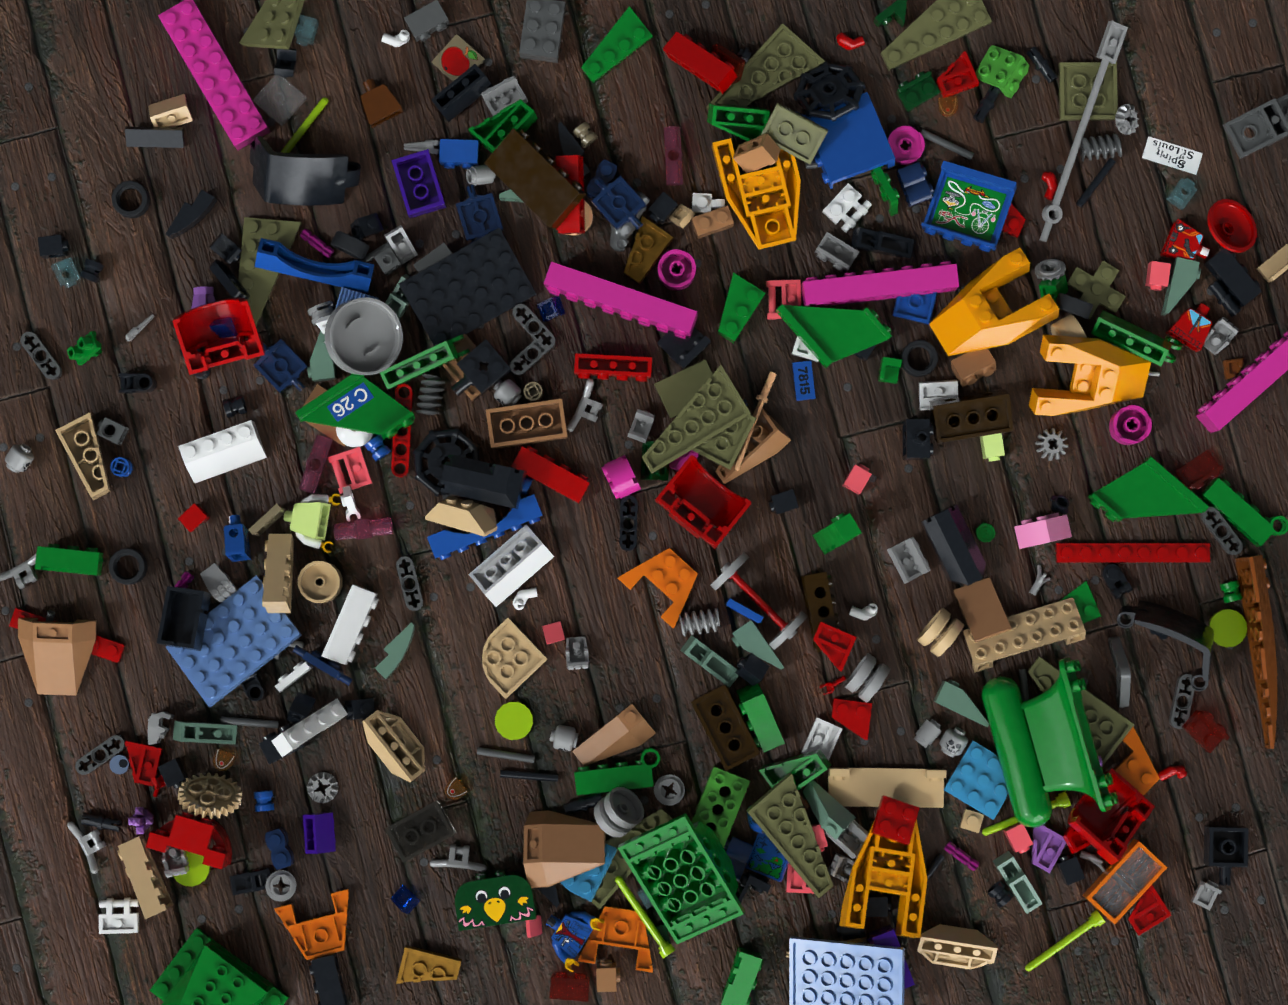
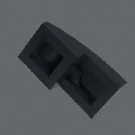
(249, 881)

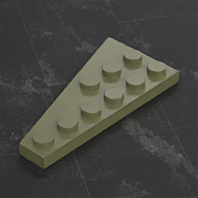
(935, 28)
(771, 67)
(1106, 724)
(789, 829)
(618, 865)

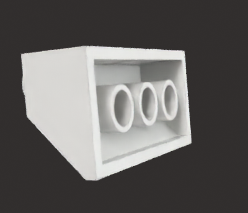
(222, 451)
(511, 565)
(350, 625)

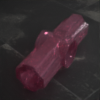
(672, 143)
(319, 451)
(363, 529)

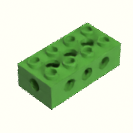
(730, 803)

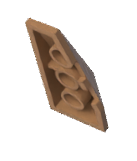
(764, 443)
(620, 734)

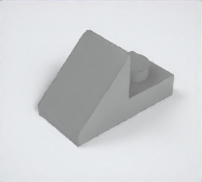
(401, 244)

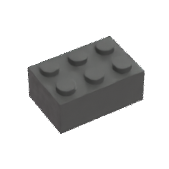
(542, 30)

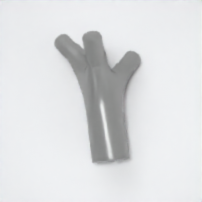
(1040, 580)
(1095, 858)

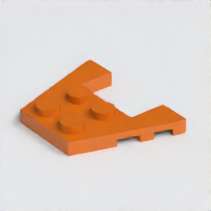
(669, 575)
(1137, 766)
(620, 929)
(322, 934)

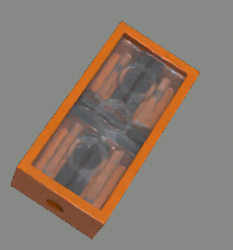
(1124, 881)

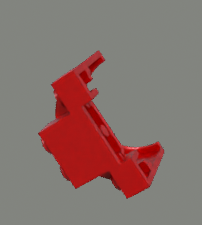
(194, 332)
(702, 503)
(1109, 830)
(195, 836)

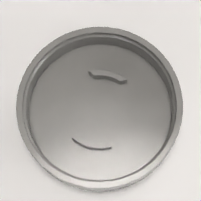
(363, 336)

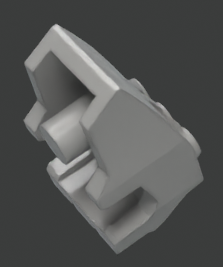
(1220, 335)
(218, 582)
(576, 653)
(156, 730)
(175, 862)
(841, 867)

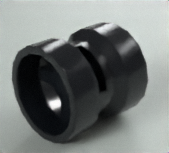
(91, 270)
(234, 406)
(1000, 894)

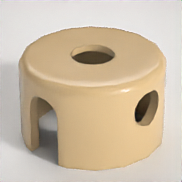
(1067, 327)

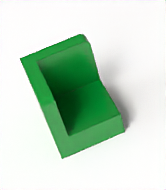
(1053, 287)
(889, 370)

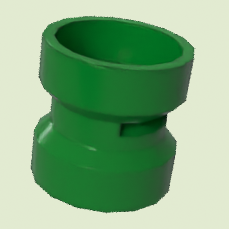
(1230, 587)

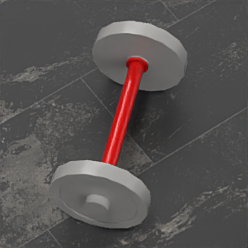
(787, 629)

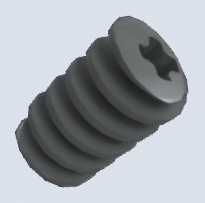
(1100, 146)
(430, 395)

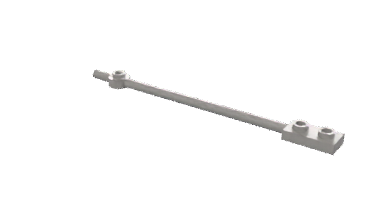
(1108, 53)

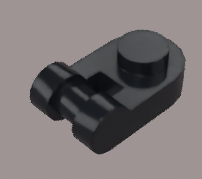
(1111, 574)

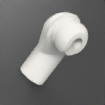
(398, 40)
(522, 596)
(865, 613)

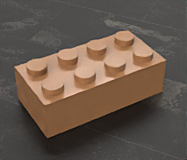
(526, 423)

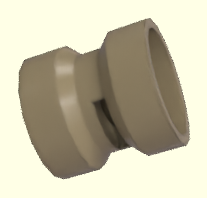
(585, 135)
(534, 394)

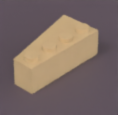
(85, 453)
(278, 573)
(144, 877)

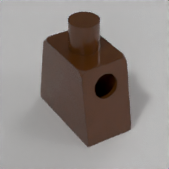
(379, 103)

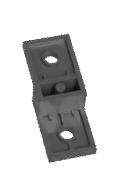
(1267, 122)

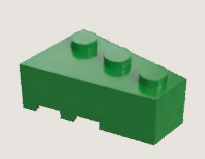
(738, 120)
(495, 129)
(739, 307)
(837, 533)
(69, 560)
(759, 717)
(803, 768)
(742, 977)

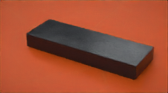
(154, 137)

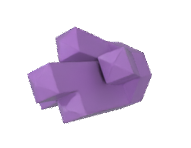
(202, 296)
(141, 819)

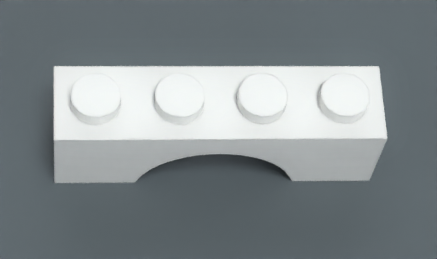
(309, 727)

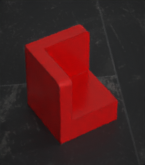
(193, 517)

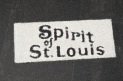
(1172, 155)

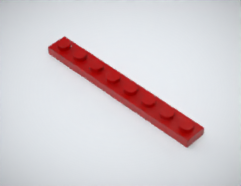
(1132, 552)

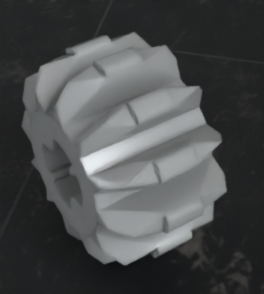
(1058, 443)

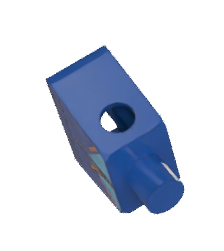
(236, 547)

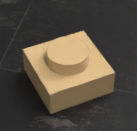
(682, 216)
(971, 820)

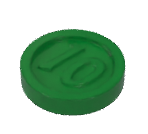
(985, 532)

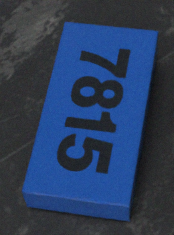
(803, 380)

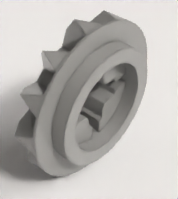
(1124, 126)
(1055, 266)
(326, 779)
(678, 787)
(287, 891)

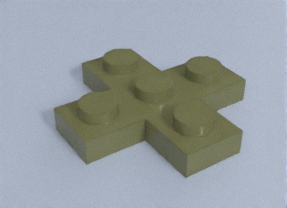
(1097, 288)

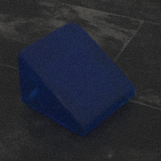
(551, 308)
(224, 327)
(405, 899)

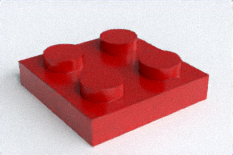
(895, 820)

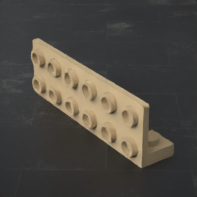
(1027, 632)
(867, 785)

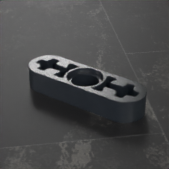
(228, 280)
(624, 509)

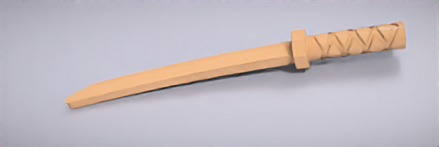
(762, 398)

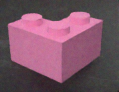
(1044, 530)

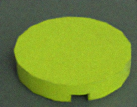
(1228, 627)
(513, 720)
(197, 873)

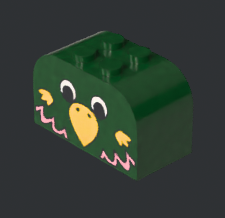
(494, 900)

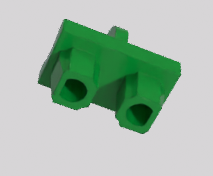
(85, 348)

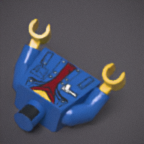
(571, 934)

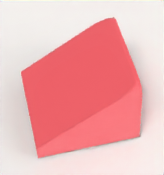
(553, 632)
(534, 927)

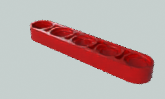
(406, 439)

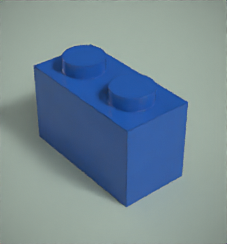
(459, 153)

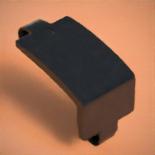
(301, 177)
(1177, 626)

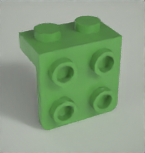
(1002, 70)

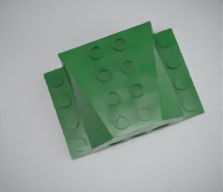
(684, 876)
(212, 975)

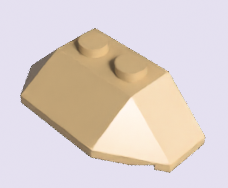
(464, 516)
(395, 745)
(957, 947)

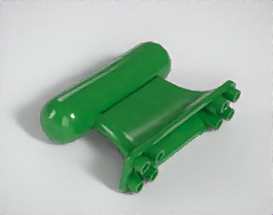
(1045, 744)

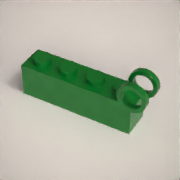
(1135, 339)
(422, 363)
(1240, 513)
(622, 775)

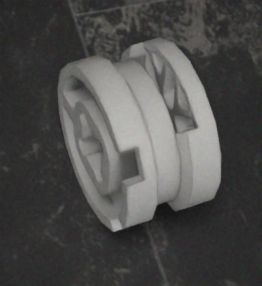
(320, 310)

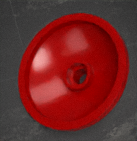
(1232, 225)

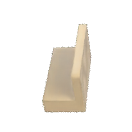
(170, 112)
(1275, 265)

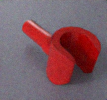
(830, 685)
(158, 783)

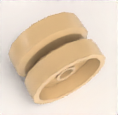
(331, 584)
(942, 633)

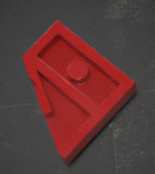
(834, 644)

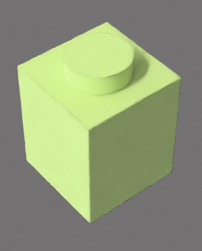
(992, 447)

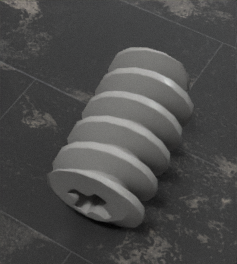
(699, 622)

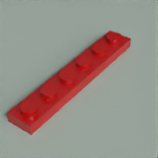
(102, 648)

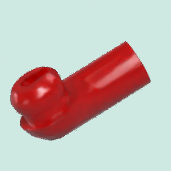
(848, 43)

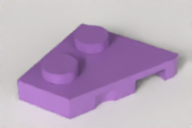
(1046, 847)

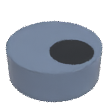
(119, 764)

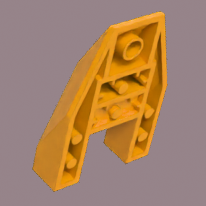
(761, 199)
(980, 316)
(1099, 378)
(890, 869)

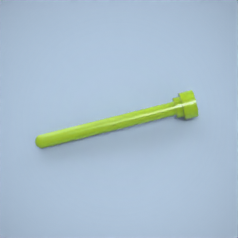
(305, 125)
(1060, 801)
(1094, 920)
(664, 947)

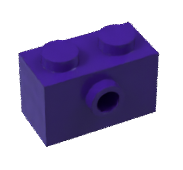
(319, 833)

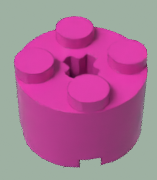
(682, 260)
(1138, 418)
(622, 477)

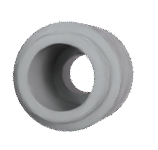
(480, 175)
(928, 733)

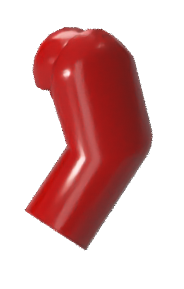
(1050, 179)
(1171, 771)

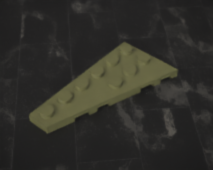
(273, 25)
(255, 280)
(706, 415)

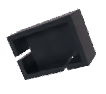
(183, 618)

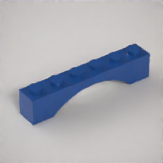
(277, 258)
(449, 541)

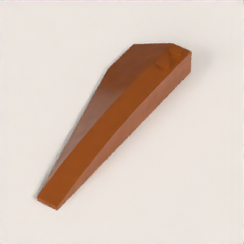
(1261, 639)

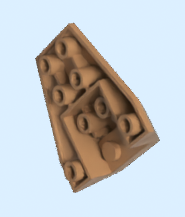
(57, 653)
(560, 847)

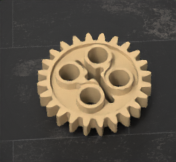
(209, 795)

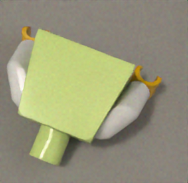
(310, 519)

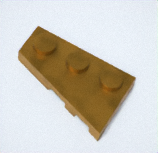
(647, 249)
(426, 965)

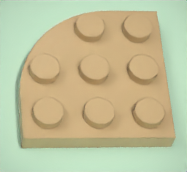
(509, 658)

